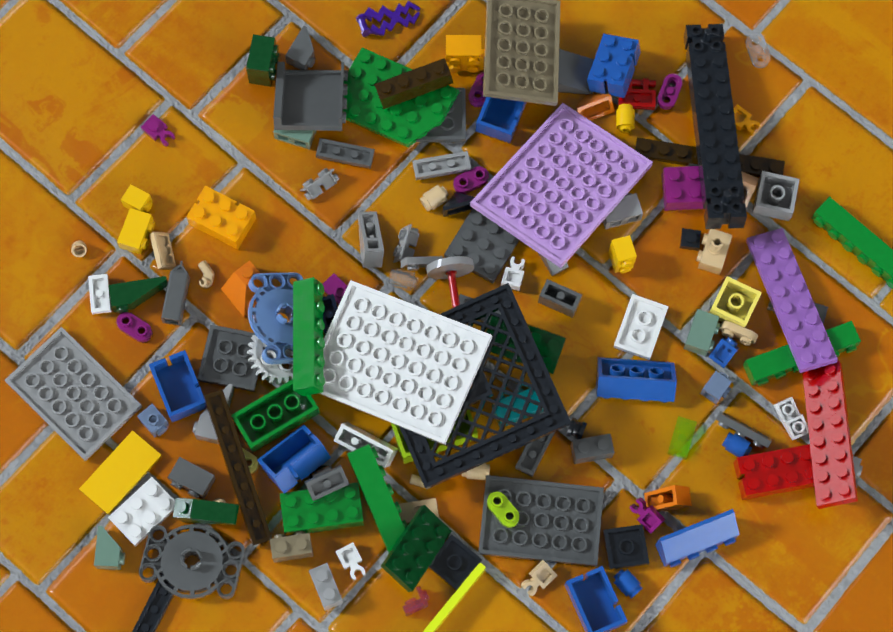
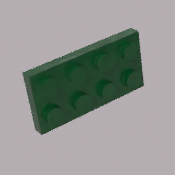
(548, 343)
(416, 548)

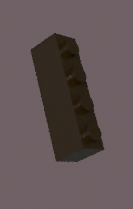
(414, 83)

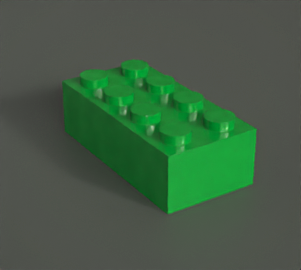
(274, 416)
(330, 512)

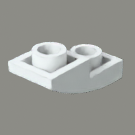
(791, 418)

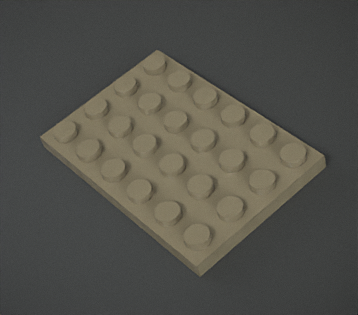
(522, 50)

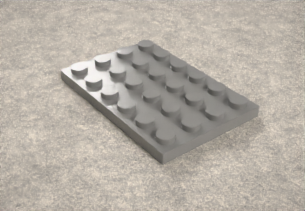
(73, 393)

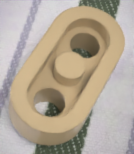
(743, 334)

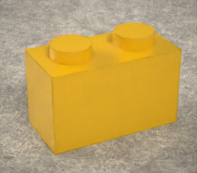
(136, 231)
(622, 254)

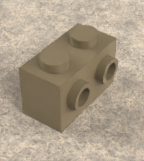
(291, 547)

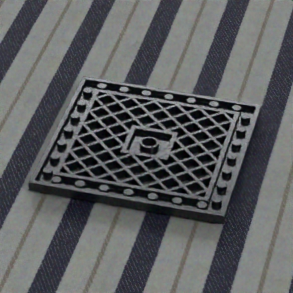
(503, 441)

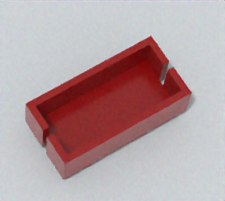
(774, 472)

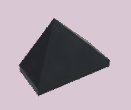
(457, 204)

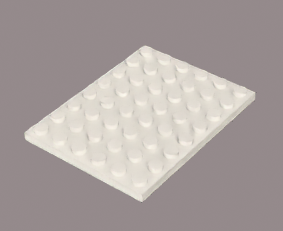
(400, 361)

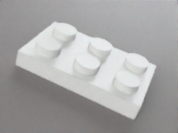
(640, 327)
(142, 511)

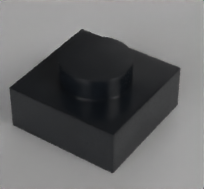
(690, 239)

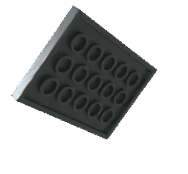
(554, 523)

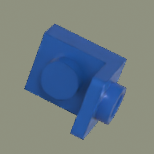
(724, 351)

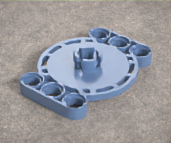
(265, 323)

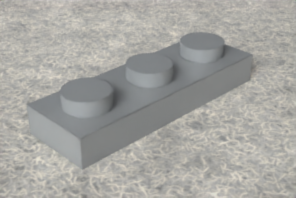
(441, 165)

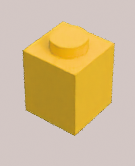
(137, 199)

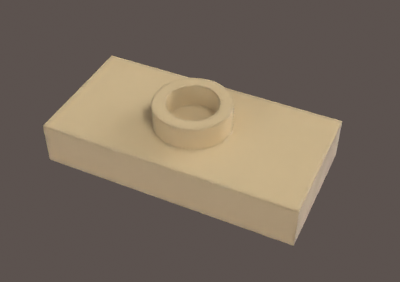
(163, 250)
(409, 509)

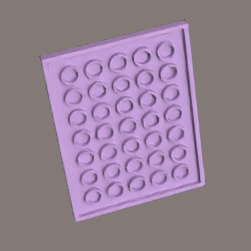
(561, 185)

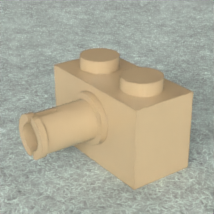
(714, 251)

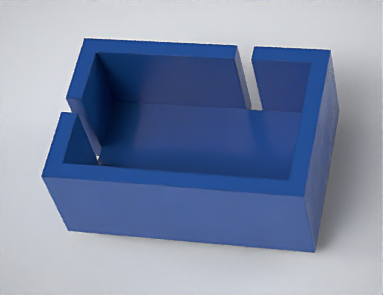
(614, 64)
(499, 118)
(178, 386)
(294, 458)
(595, 601)

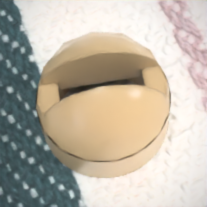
(79, 251)

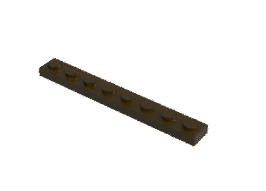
(687, 156)
(237, 467)

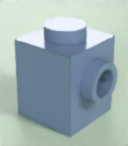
(717, 387)
(153, 421)

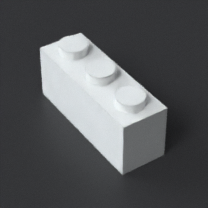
(354, 438)

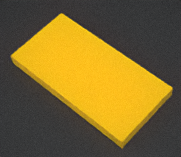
(120, 472)

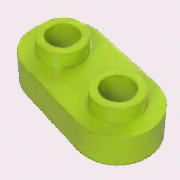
(502, 509)

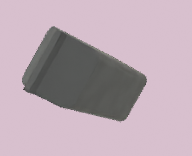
(176, 296)

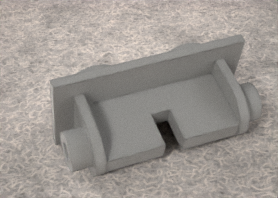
(313, 188)
(407, 237)

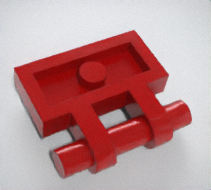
(640, 98)

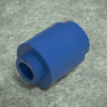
(737, 445)
(627, 583)

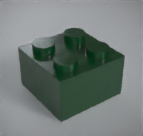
(262, 60)

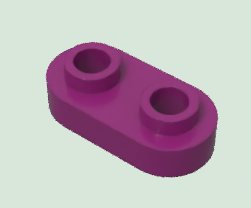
(477, 88)
(668, 92)
(472, 181)
(133, 326)

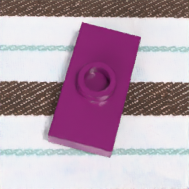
(335, 286)

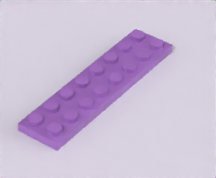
(791, 300)

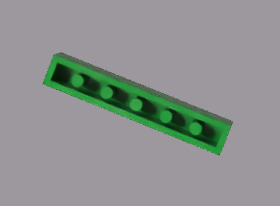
(856, 239)
(308, 337)
(781, 361)
(377, 494)

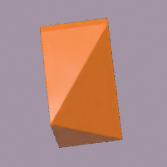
(595, 106)

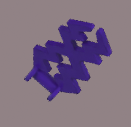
(395, 17)

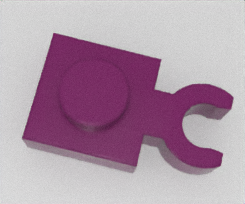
(156, 129)
(648, 517)

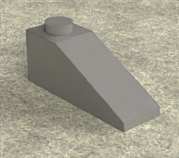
(370, 240)
(203, 427)

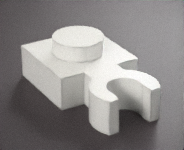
(514, 274)
(350, 558)

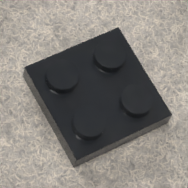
(626, 547)
(454, 562)

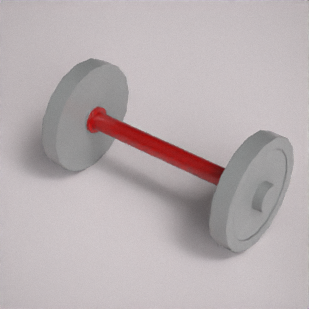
(450, 269)

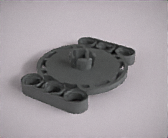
(202, 574)

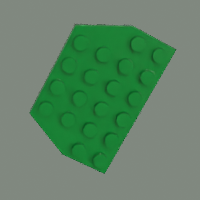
(401, 122)

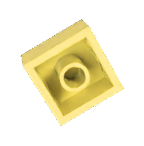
(735, 302)

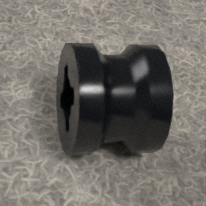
(576, 428)

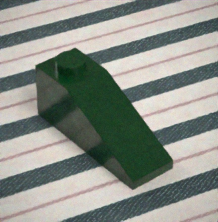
(133, 293)
(205, 511)

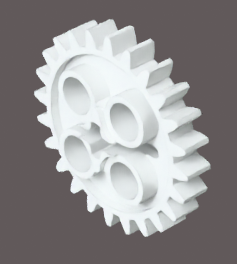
(272, 371)

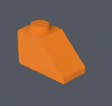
(669, 498)

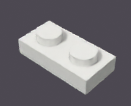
(99, 294)

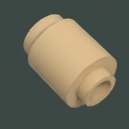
(434, 198)
(478, 472)

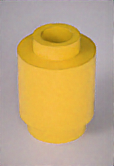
(625, 118)

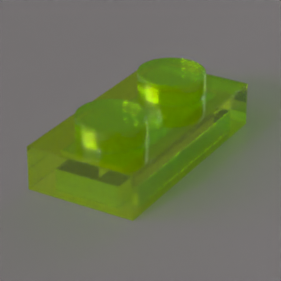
(682, 437)

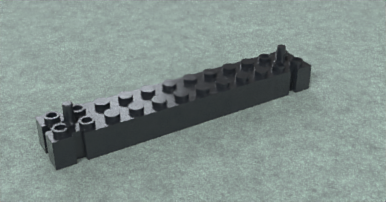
(714, 127)

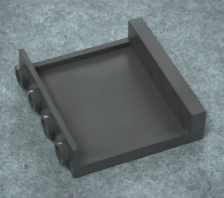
(310, 99)

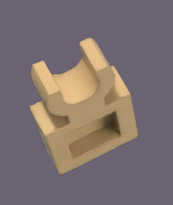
(541, 575)

